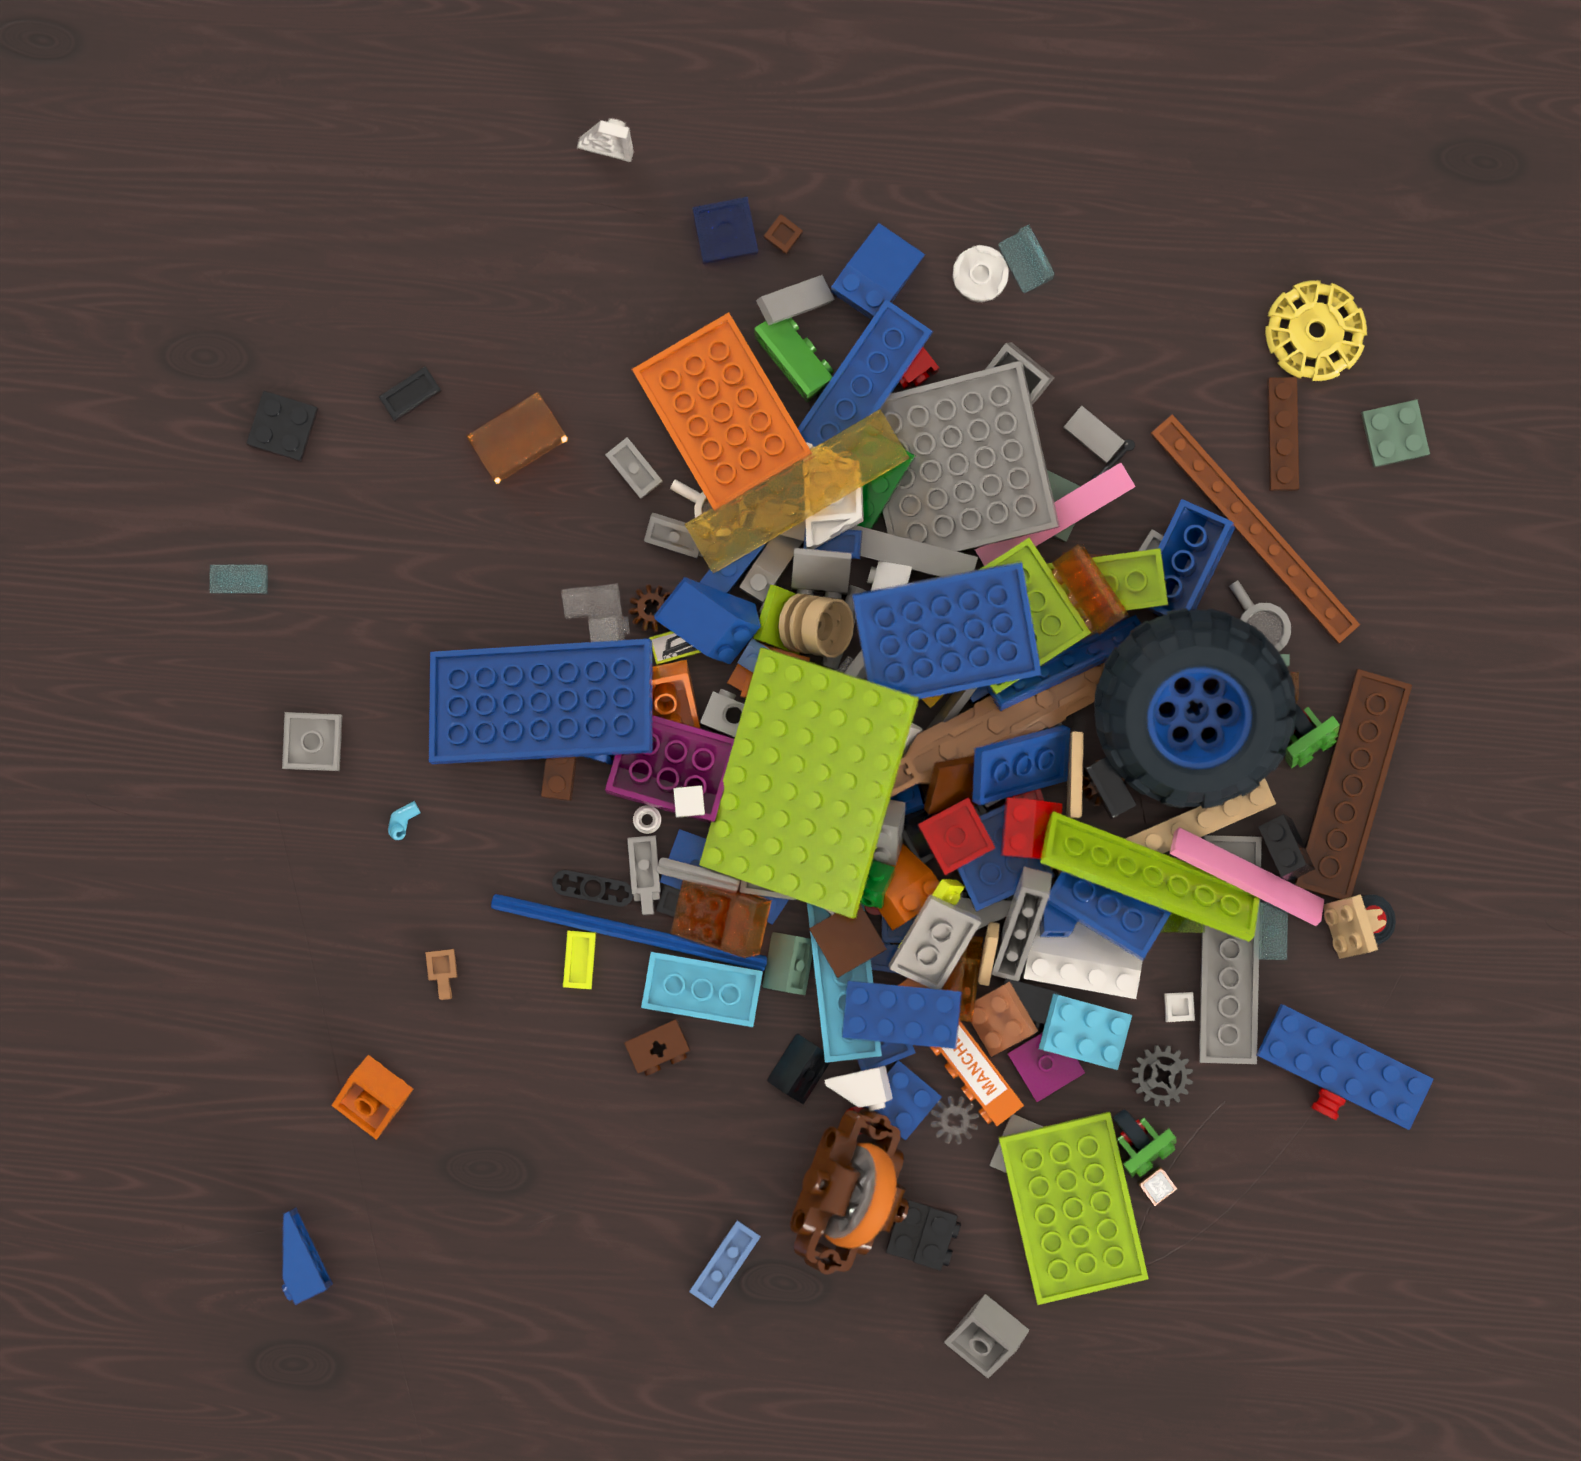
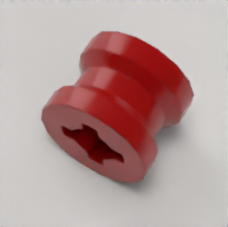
(1328, 1104)

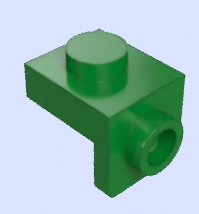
(877, 884)

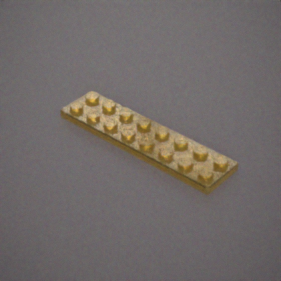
(796, 491)

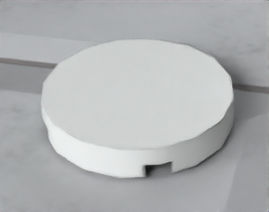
(980, 273)

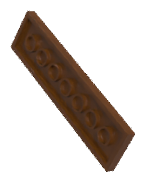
(1354, 783)

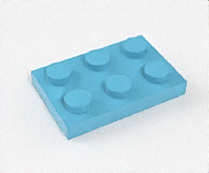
(1085, 1031)

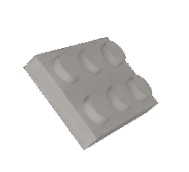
(934, 943)

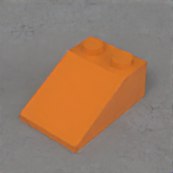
(674, 694)
(907, 889)

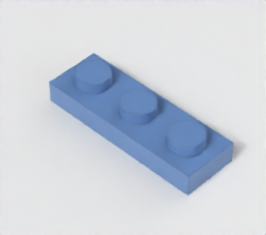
(724, 1263)

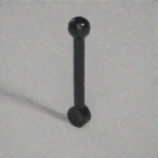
(1128, 445)

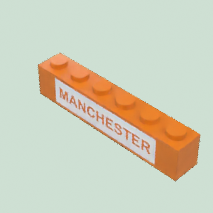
(978, 1074)

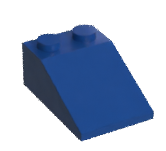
(876, 271)
(709, 619)
(302, 1266)

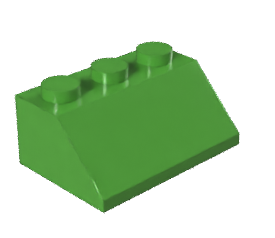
(794, 357)

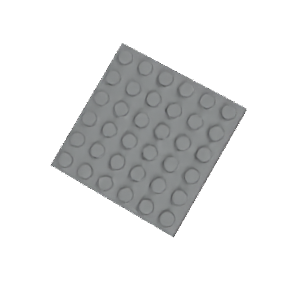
(975, 463)

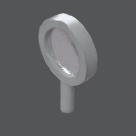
(1265, 617)

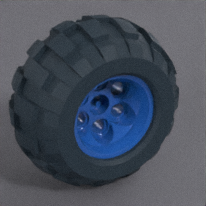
(1246, 739)

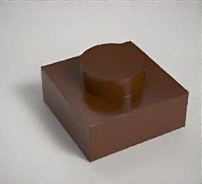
(783, 234)

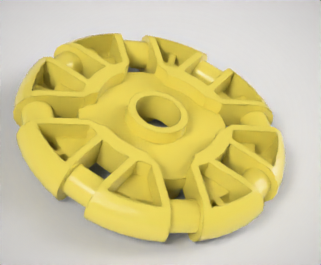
(1309, 346)

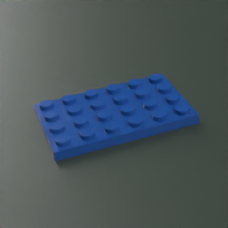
(948, 632)

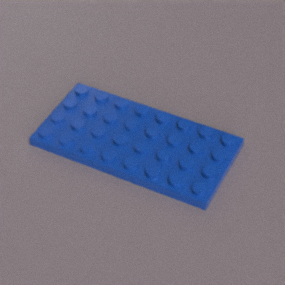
(540, 701)

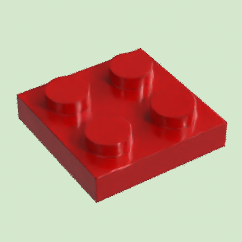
(956, 836)

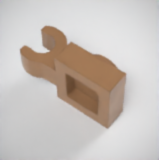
(442, 967)

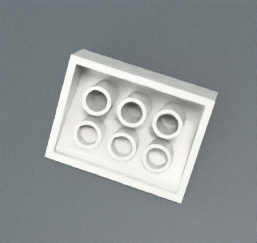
(1083, 962)

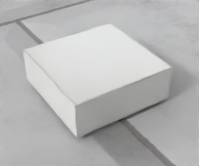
(689, 801)
(1179, 1007)

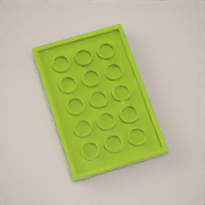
(1073, 1208)

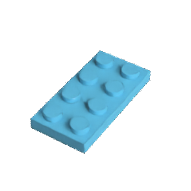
(702, 989)

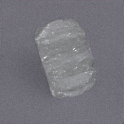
(953, 1129)

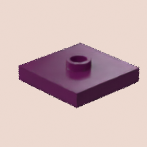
(1043, 1070)

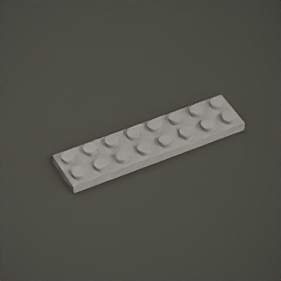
(1230, 980)

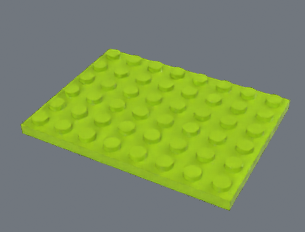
(809, 781)

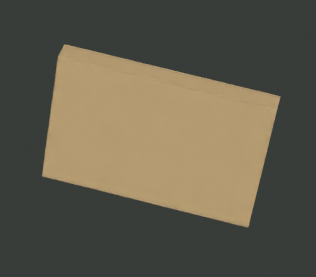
(1075, 776)

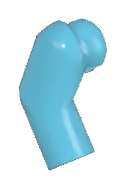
(399, 820)

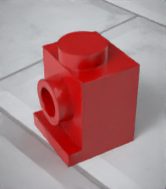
(919, 369)

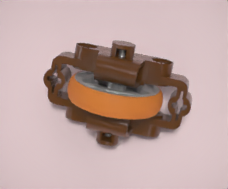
(849, 1192)

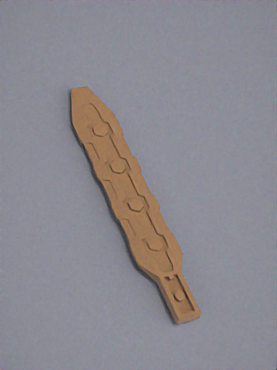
(988, 725)

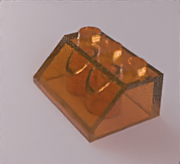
(517, 437)
(1089, 589)

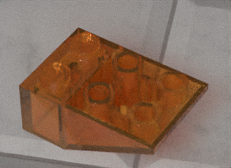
(721, 919)

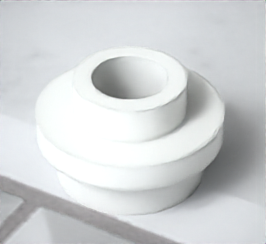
(637, 819)

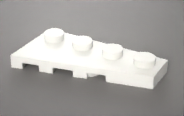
(608, 139)

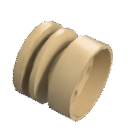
(816, 625)

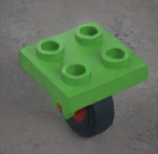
(1310, 737)
(1135, 1135)

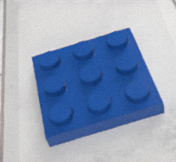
(992, 875)

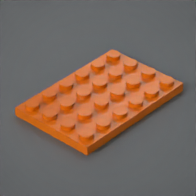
(720, 409)

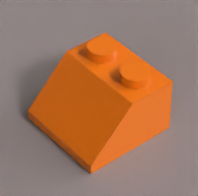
(372, 1097)

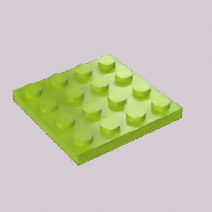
(1053, 616)

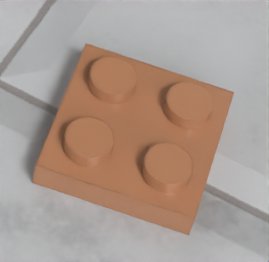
(1001, 1019)

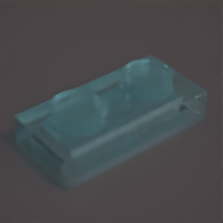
(239, 579)

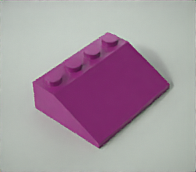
(678, 759)

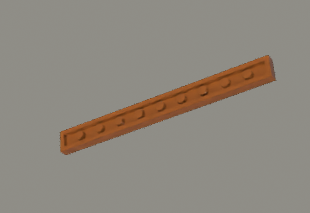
(1255, 529)

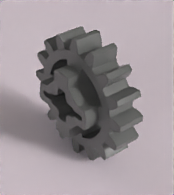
(1150, 1082)

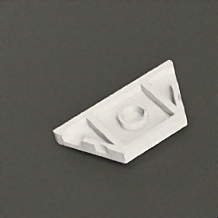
(834, 518)

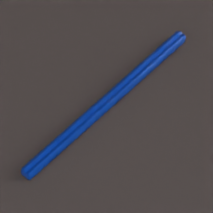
(621, 931)

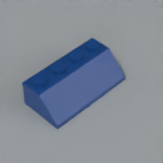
(1191, 554)

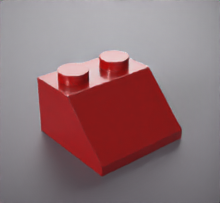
(1026, 827)

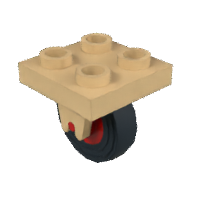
(1359, 924)

